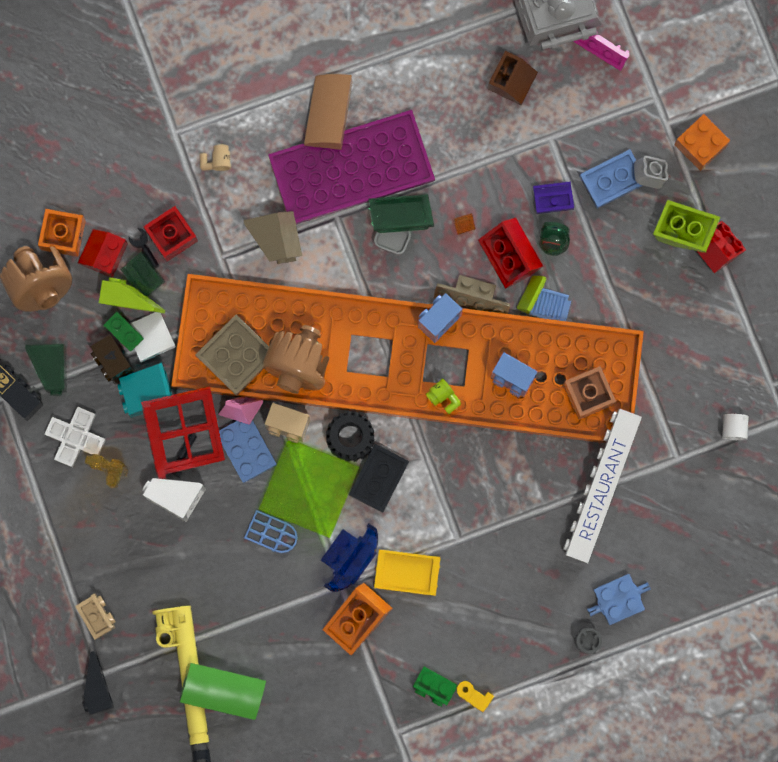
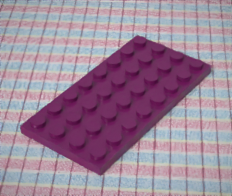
(373, 163)

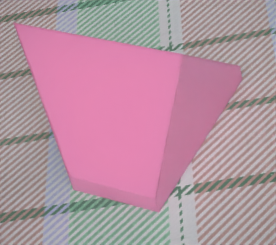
(241, 409)

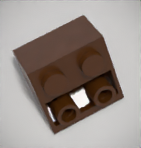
(512, 78)

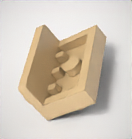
(95, 616)

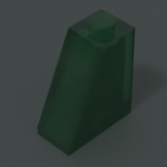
(50, 366)

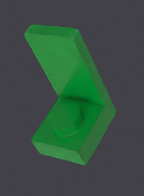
(123, 331)

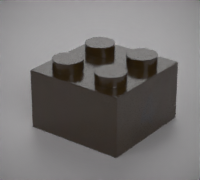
(111, 358)

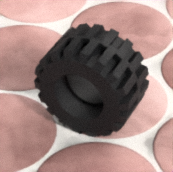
(345, 420)

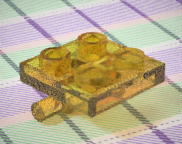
(114, 468)

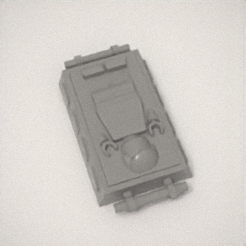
(558, 21)

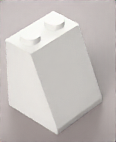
(174, 496)

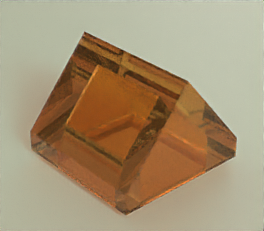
(464, 223)

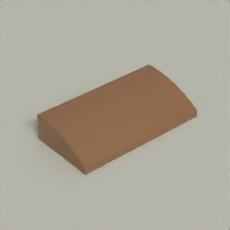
(328, 111)

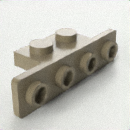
(473, 295)

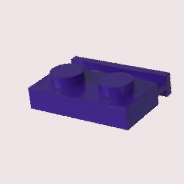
(553, 197)

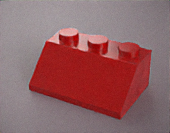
(510, 252)

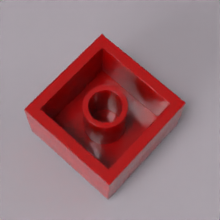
(170, 233)

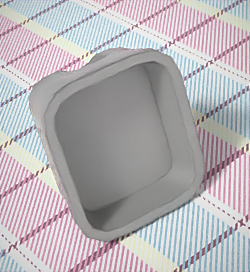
(651, 172)
(393, 241)

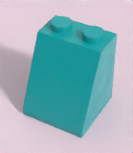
(143, 386)

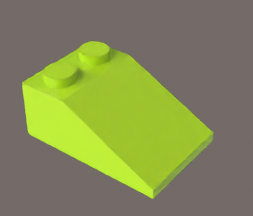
(685, 227)
(119, 294)

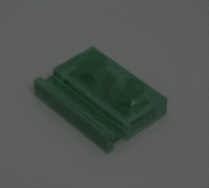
(142, 274)

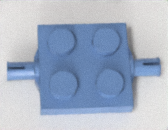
(619, 599)

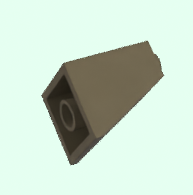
(276, 236)

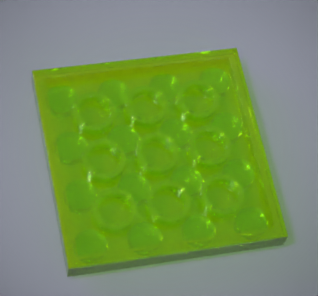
(309, 488)

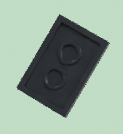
(379, 478)

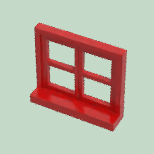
(156, 437)

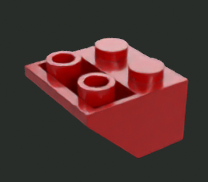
(722, 248)

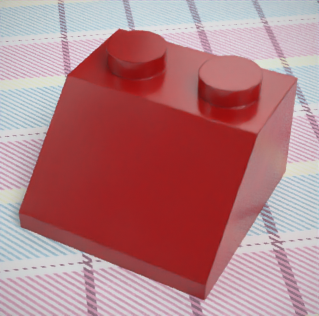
(103, 252)

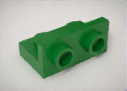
(435, 686)

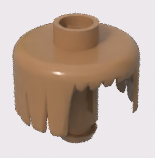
(33, 286)
(297, 361)

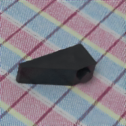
(96, 690)

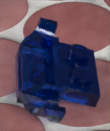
(350, 557)

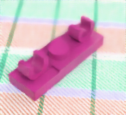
(605, 50)

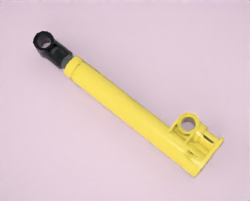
(180, 627)

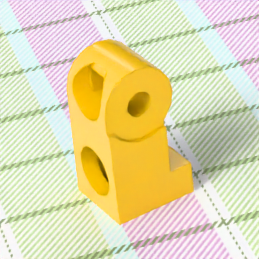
(473, 697)

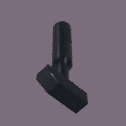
(183, 452)

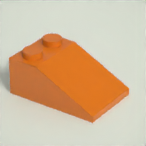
(357, 618)

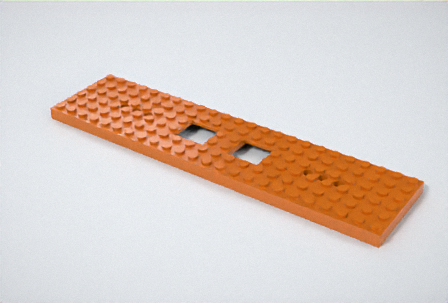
(539, 343)

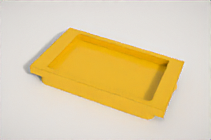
(407, 572)

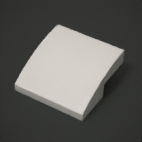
(155, 335)

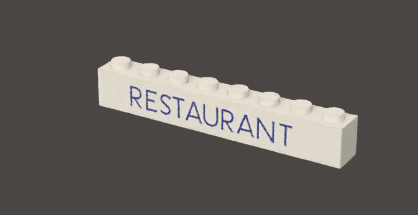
(603, 485)

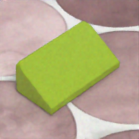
(531, 294)

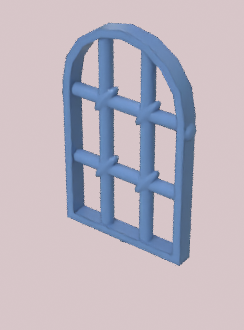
(267, 526)

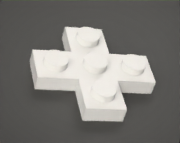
(75, 436)

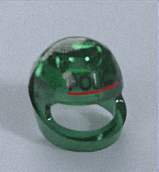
(554, 241)

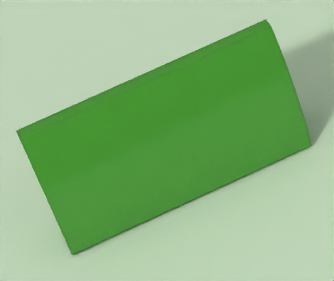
(222, 691)

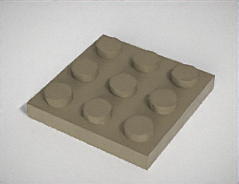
(234, 354)

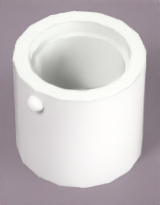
(735, 427)

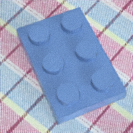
(611, 179)
(246, 450)

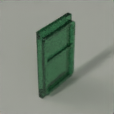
(401, 213)

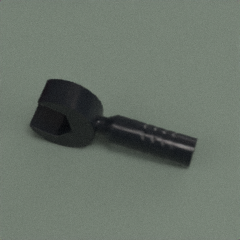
(142, 244)

